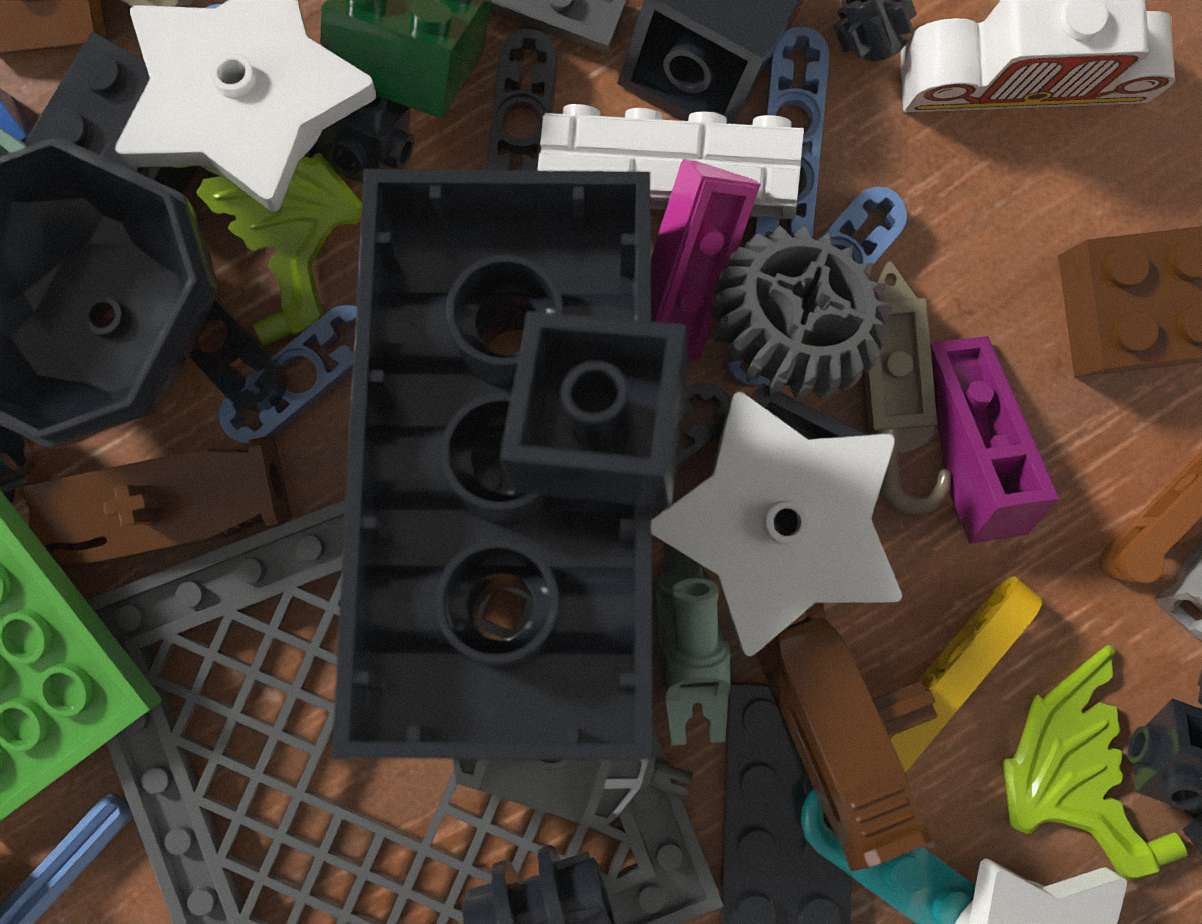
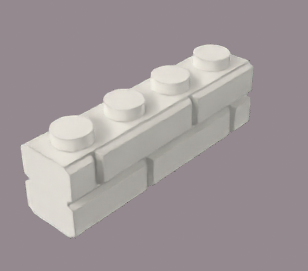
(645, 142)

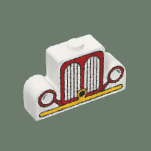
(1040, 57)

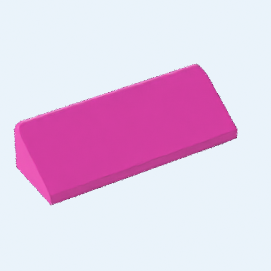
(694, 244)

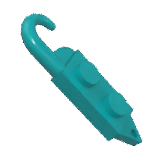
(911, 883)

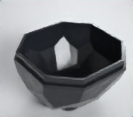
(71, 248)

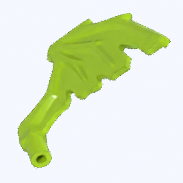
(309, 212)
(1068, 769)

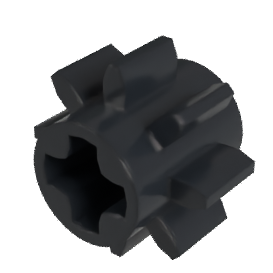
(874, 27)

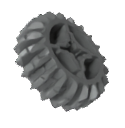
(800, 313)

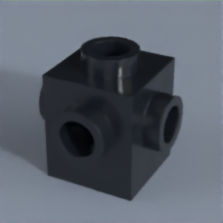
(368, 139)
(1169, 756)

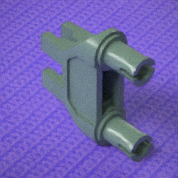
(691, 646)

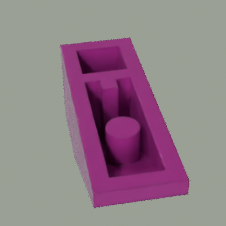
(986, 444)

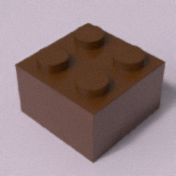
(1134, 301)

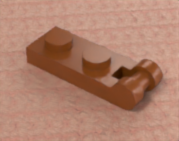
(1167, 520)

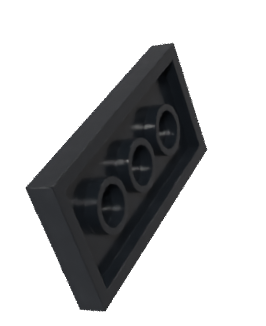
(766, 861)

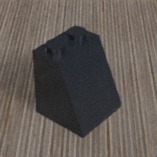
(704, 52)

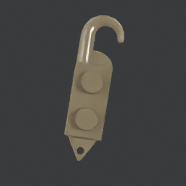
(903, 394)

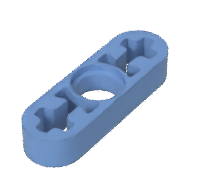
(276, 419)

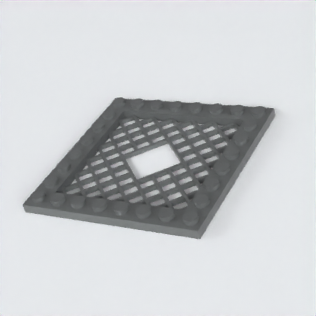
(172, 804)

